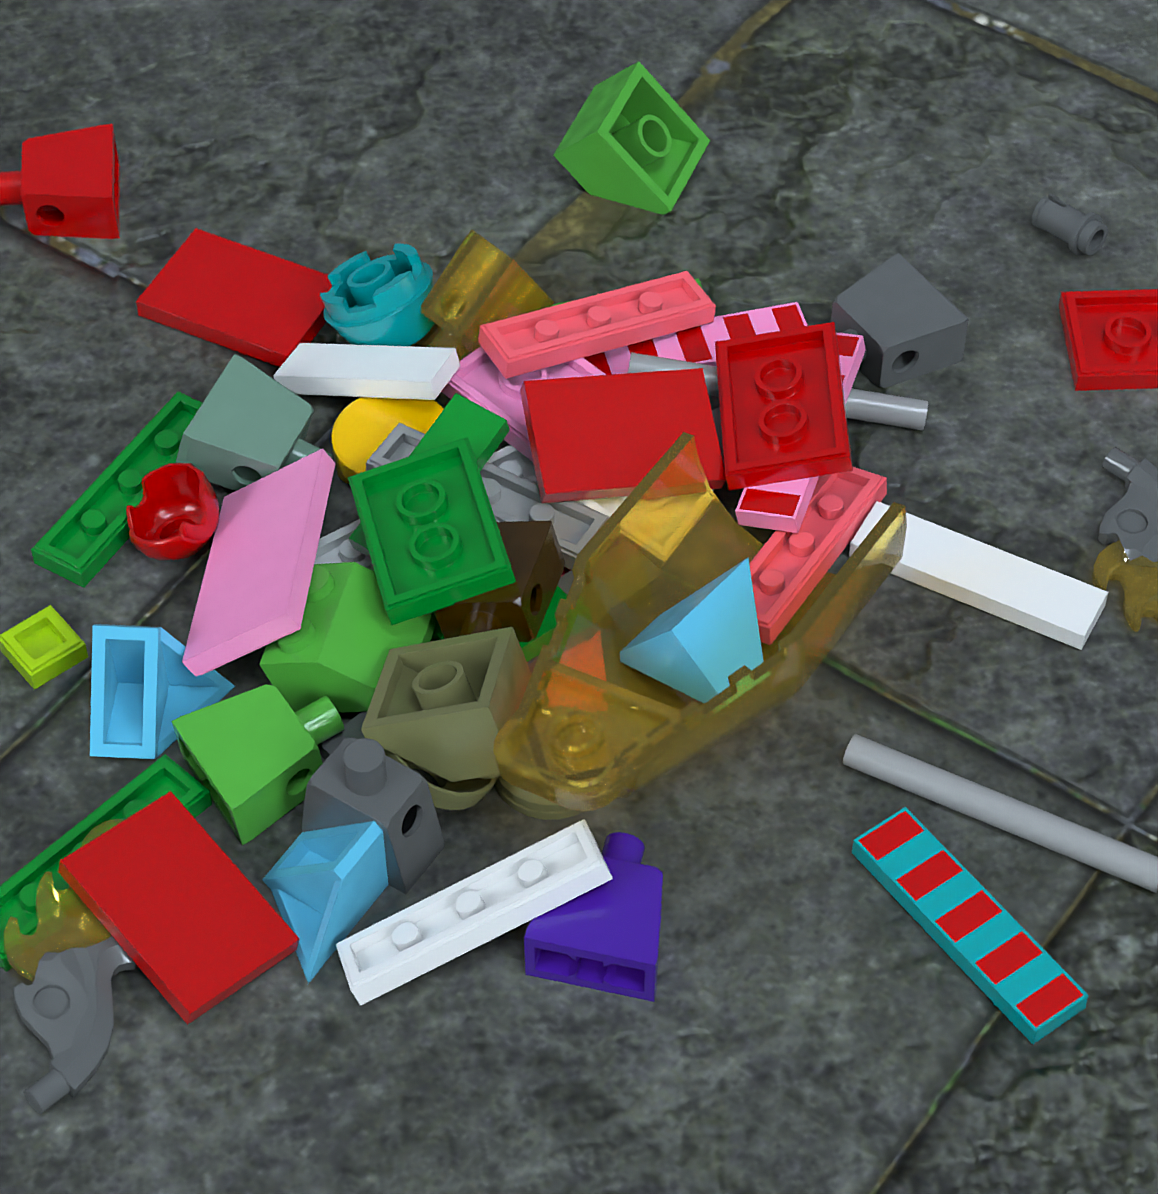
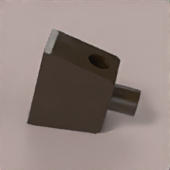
(520, 605)

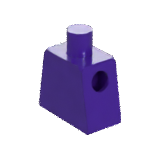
(607, 934)

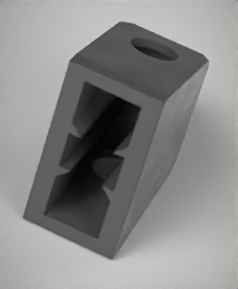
(903, 322)
(367, 786)

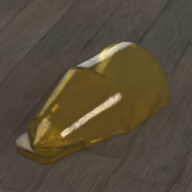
(607, 730)

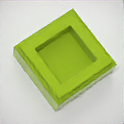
(42, 647)

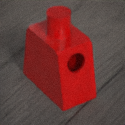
(68, 184)

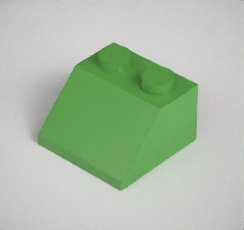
(632, 143)
(340, 641)

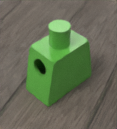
(256, 754)

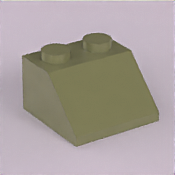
(449, 701)

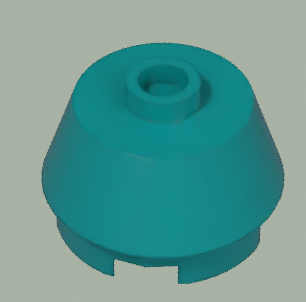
(380, 298)

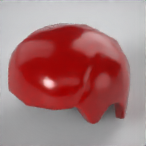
(175, 513)

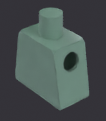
(246, 428)

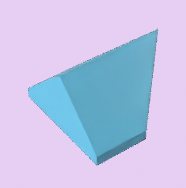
(702, 637)
(141, 689)
(328, 886)

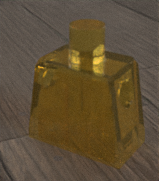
(476, 290)

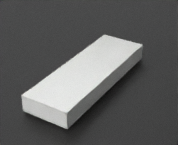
(368, 370)

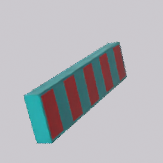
(970, 925)

